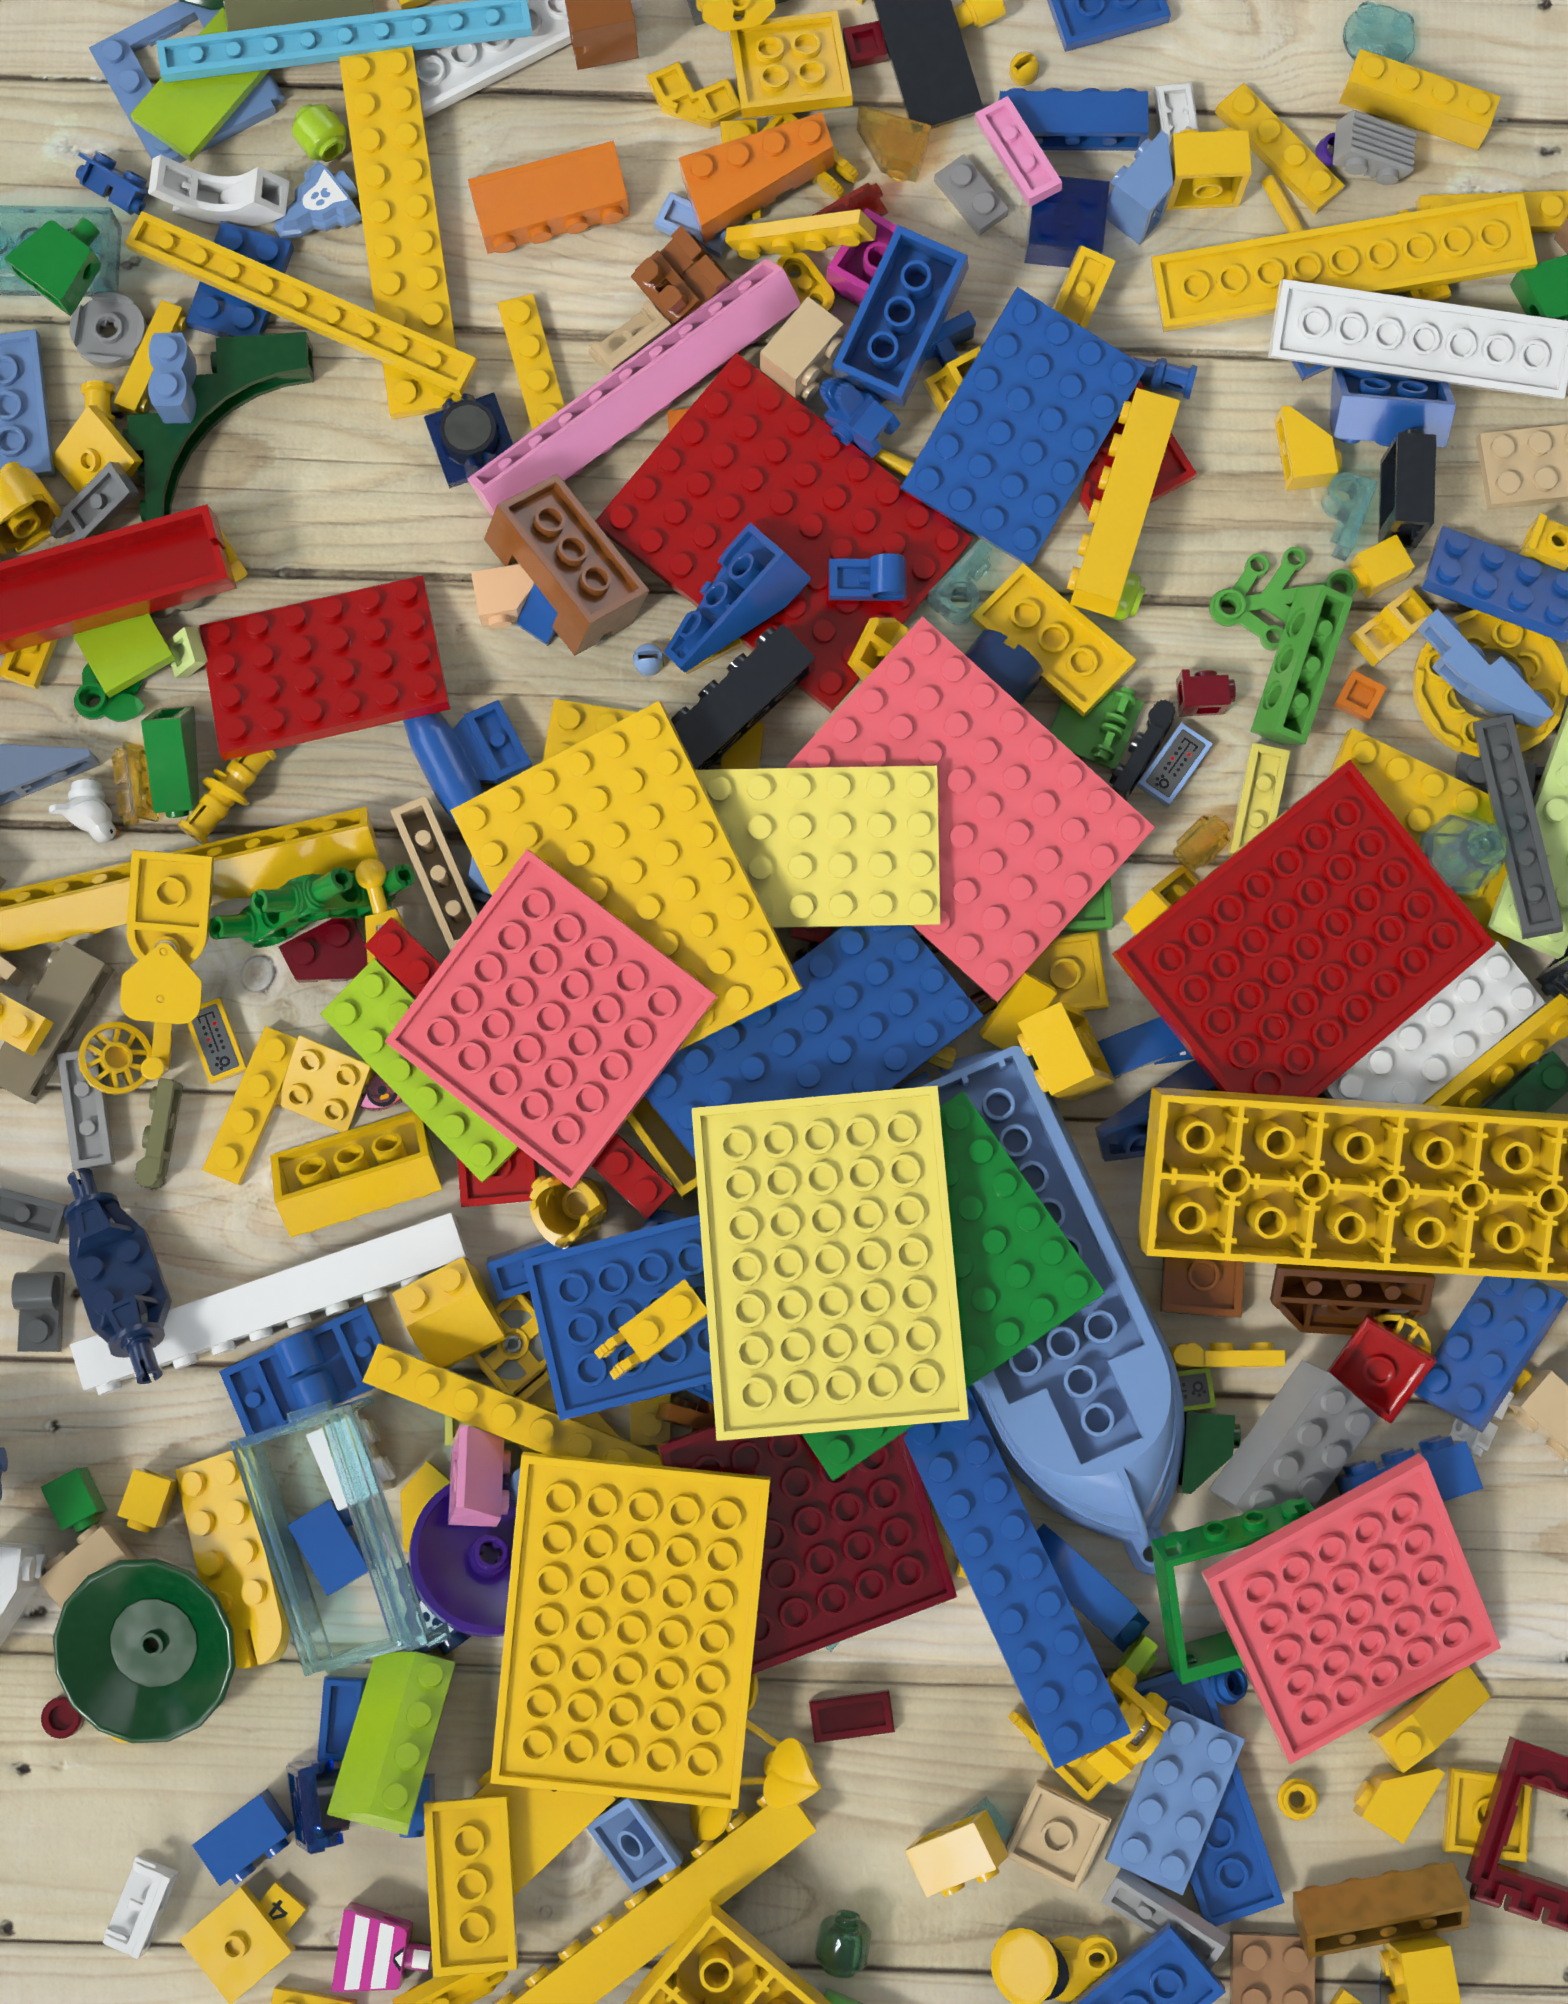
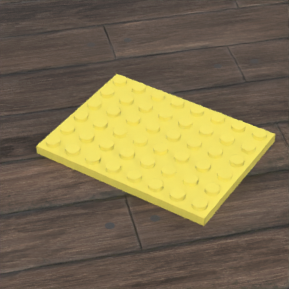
(828, 1264)

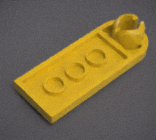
(233, 1558)

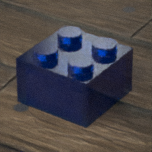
(1067, 221)

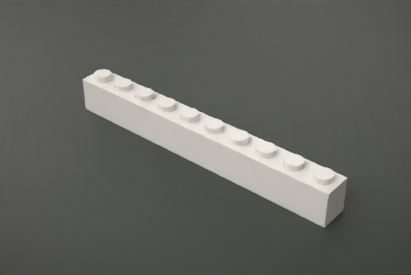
(283, 1299)

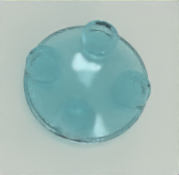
(1380, 31)

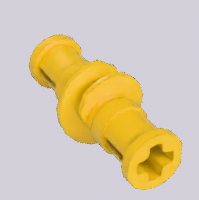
(223, 794)

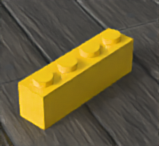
(1419, 99)

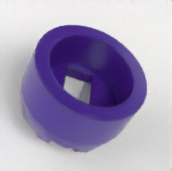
(1323, 153)

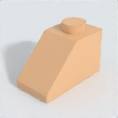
(501, 594)

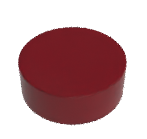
(60, 1718)

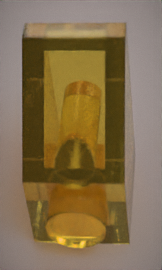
(894, 142)

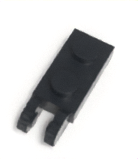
(1143, 749)

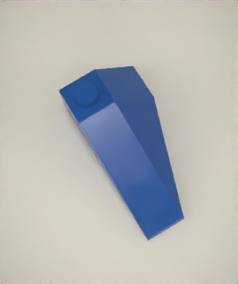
(749, 588)

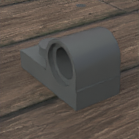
(40, 1307)

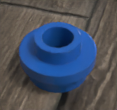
(1229, 1686)

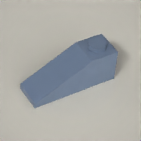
(33, 768)

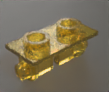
(131, 769)

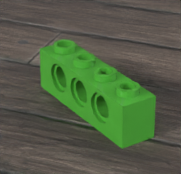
(1301, 665)

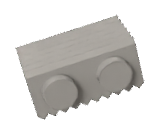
(1374, 147)

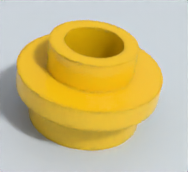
(1306, 1808)

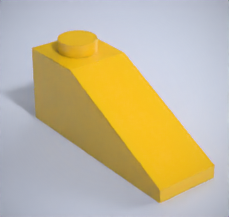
(1429, 1719)

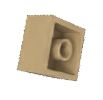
(803, 350)

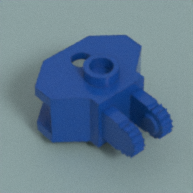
(856, 416)

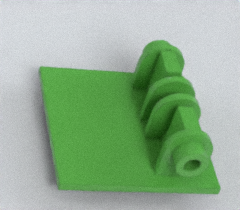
(1103, 731)

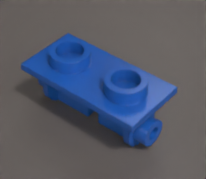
(100, 174)

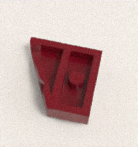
(326, 952)

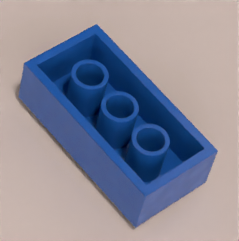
(900, 315)

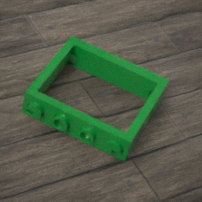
(1215, 1652)

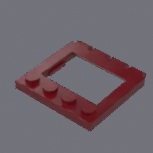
(1491, 1881)

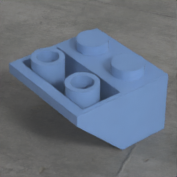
(1142, 190)

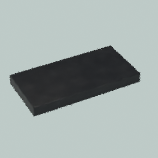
(928, 60)

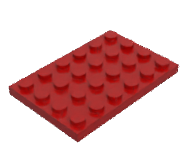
(323, 668)

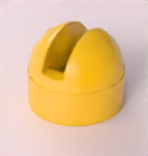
(1028, 73)

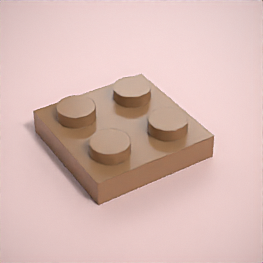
(1270, 1969)

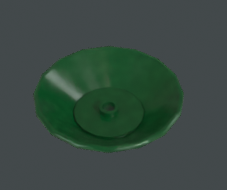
(114, 1671)

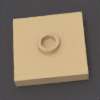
(1057, 1835)

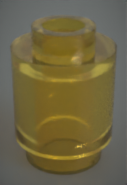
(1202, 842)

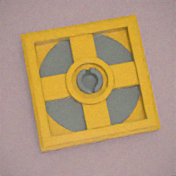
(520, 1357)

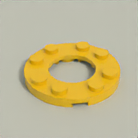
(1532, 652)

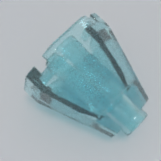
(1464, 852)

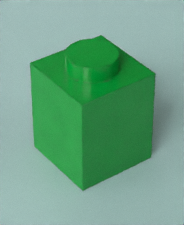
(74, 1500)

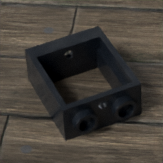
(1407, 487)

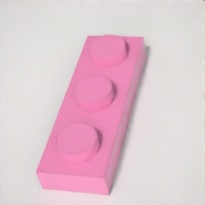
(1018, 151)

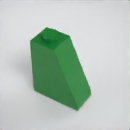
(172, 760)

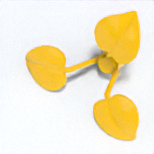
(786, 1782)

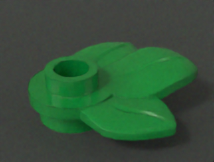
(117, 708)

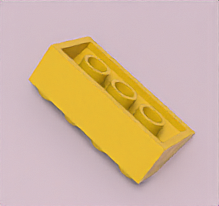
(354, 1173)

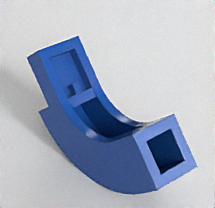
(1093, 1592)

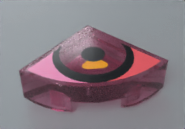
(379, 1096)

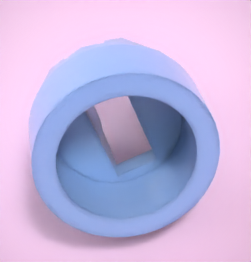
(648, 666)

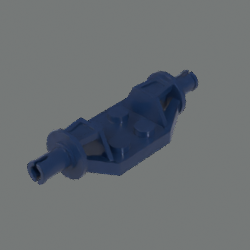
(116, 1275)

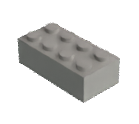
(1295, 1443)

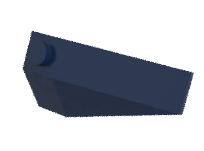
(1126, 1131)

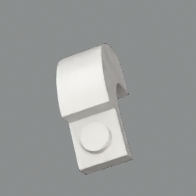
(238, 200)

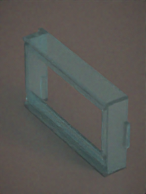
(372, 1526)

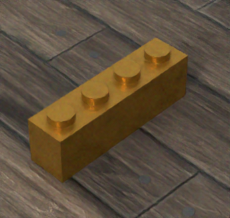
(1380, 1909)

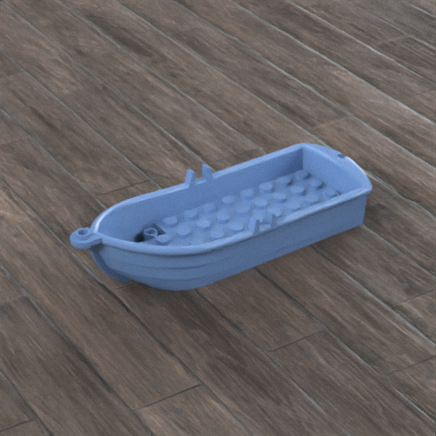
(1097, 1401)

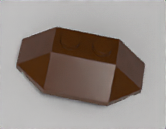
(1339, 1298)

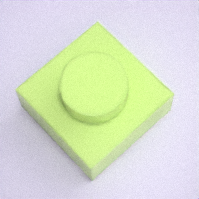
(188, 651)

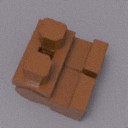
(664, 275)

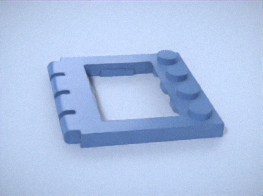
(130, 83)

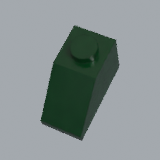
(1207, 1447)

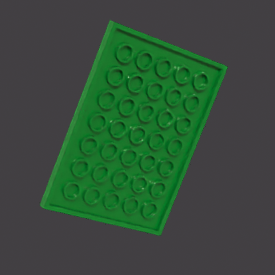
(1010, 1269)

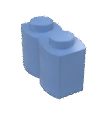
(172, 377)

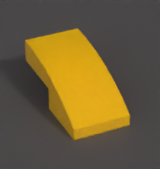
(1391, 627)

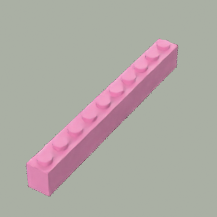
(641, 385)

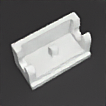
(140, 1907)

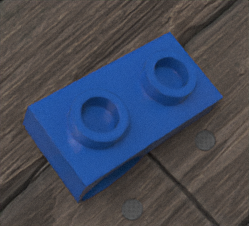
(868, 579)

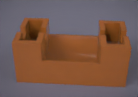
(601, 31)
(568, 562)

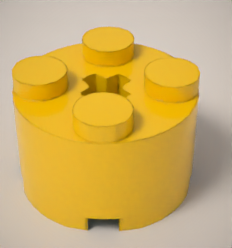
(24, 509)

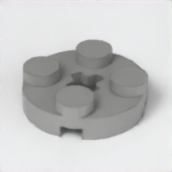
(96, 315)

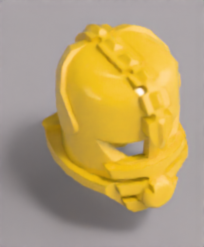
(567, 1213)

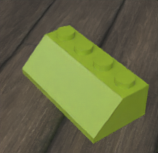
(392, 1740)

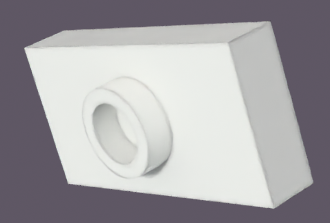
(1175, 108)

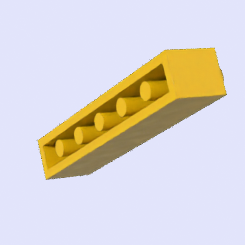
(1124, 502)

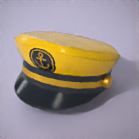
(1028, 1967)

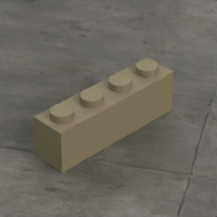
(65, 998)

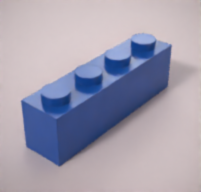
(1084, 118)

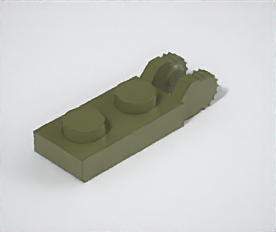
(159, 1135)

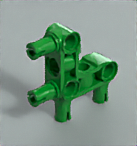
(304, 900)

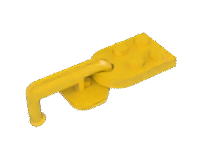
(171, 903)

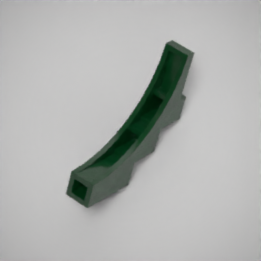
(241, 372)

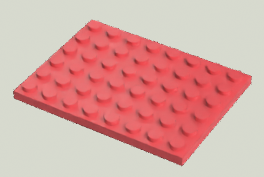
(1018, 812)

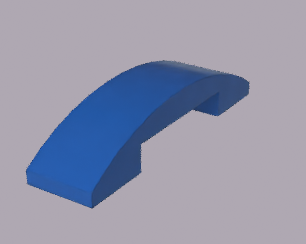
(1140, 1046)

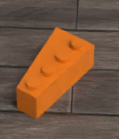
(753, 171)

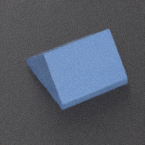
(636, 1841)

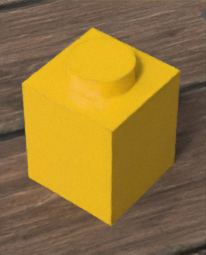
(1381, 566)
(147, 1499)

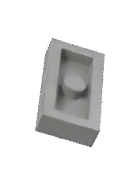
(971, 195)

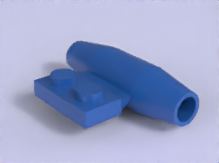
(473, 752)

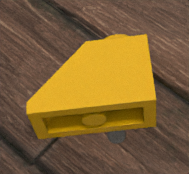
(1305, 451)
(1160, 898)
(1397, 1799)

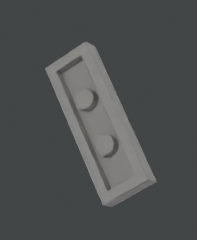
(85, 1114)
(1154, 1909)

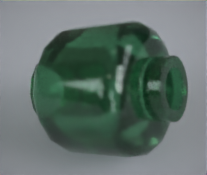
(843, 1944)

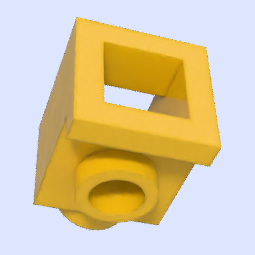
(1539, 543)

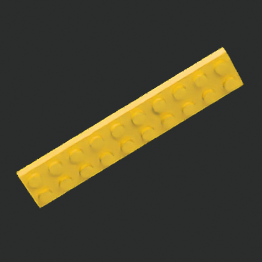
(398, 212)
(1364, 255)

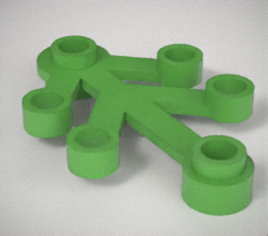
(1272, 599)

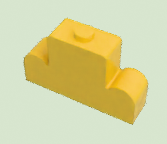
(542, 1823)

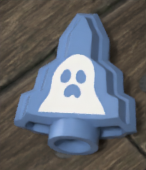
(320, 204)

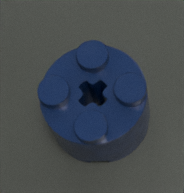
(1010, 668)

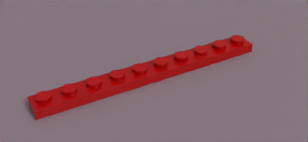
(617, 1162)

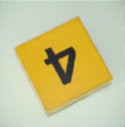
(283, 1906)

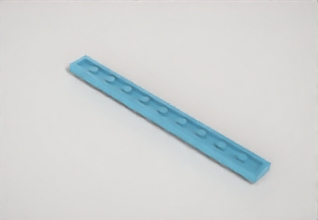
(340, 37)

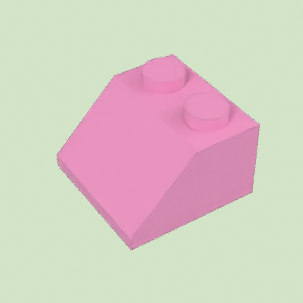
(477, 1478)

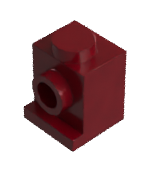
(1204, 693)

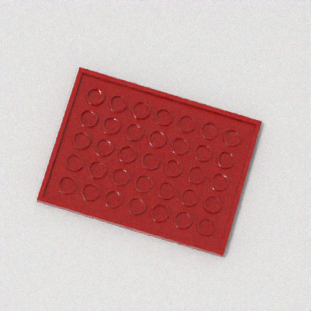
(771, 462)
(1305, 945)

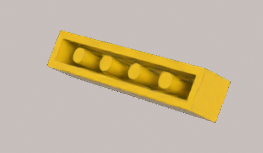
(133, 394)

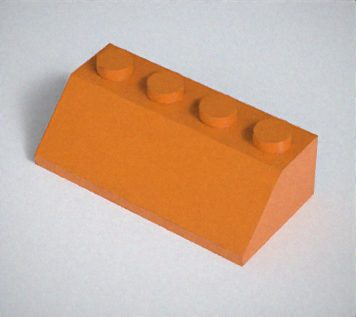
(550, 197)

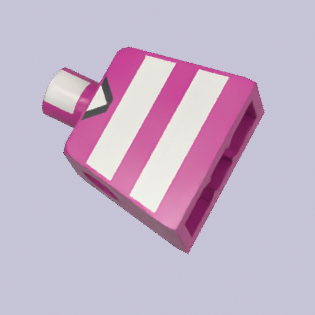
(376, 1951)

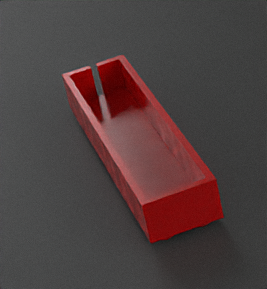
(112, 578)

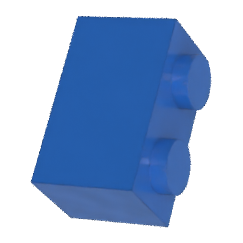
(330, 1546)
(243, 1838)

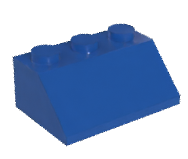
(1381, 405)

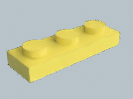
(1259, 793)

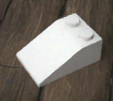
(19, 1574)

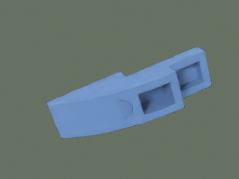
(1492, 686)

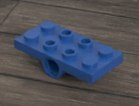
(304, 1370)

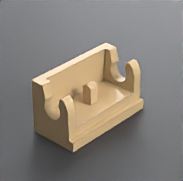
(629, 338)

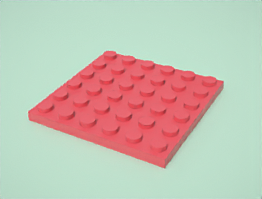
(551, 1018)
(1352, 1608)

